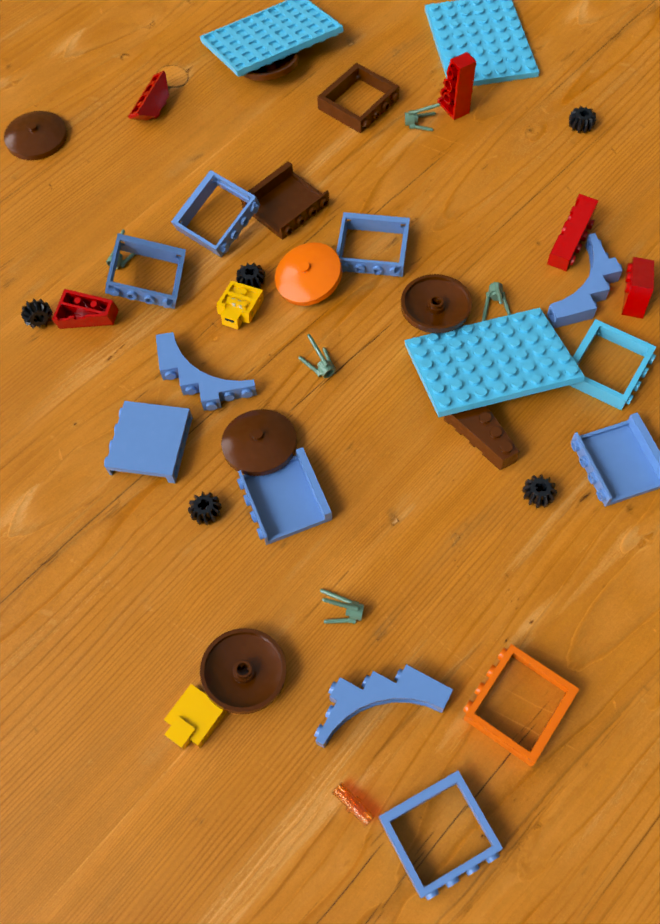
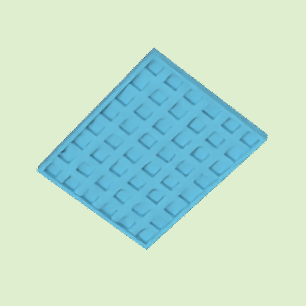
(488, 33)
(270, 35)
(492, 362)

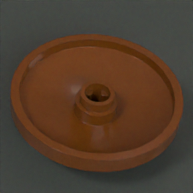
(275, 70)
(35, 135)
(436, 303)
(259, 442)
(243, 671)

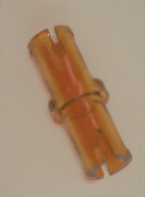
(353, 804)

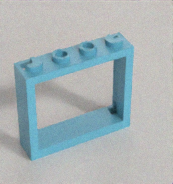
(625, 340)

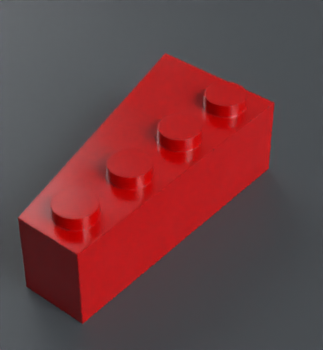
(458, 86)
(573, 233)

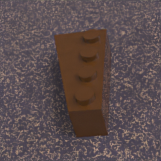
(486, 434)

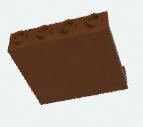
(286, 201)

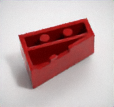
(638, 287)
(84, 310)

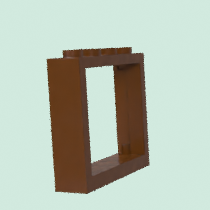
(343, 83)

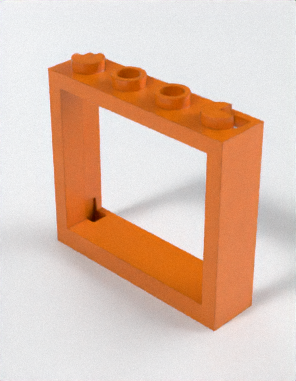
(529, 757)

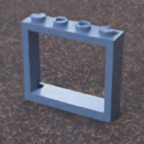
(199, 197)
(379, 224)
(151, 250)
(471, 865)

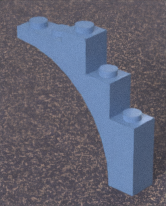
(582, 303)
(192, 380)
(350, 700)

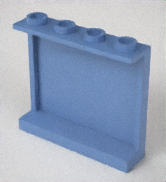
(149, 440)
(619, 460)
(286, 499)

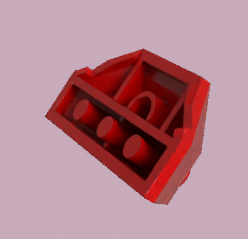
(152, 98)

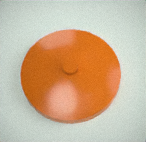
(308, 274)

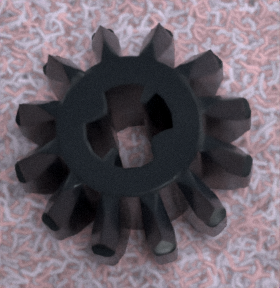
(582, 119)
(251, 275)
(36, 313)
(546, 489)
(197, 508)

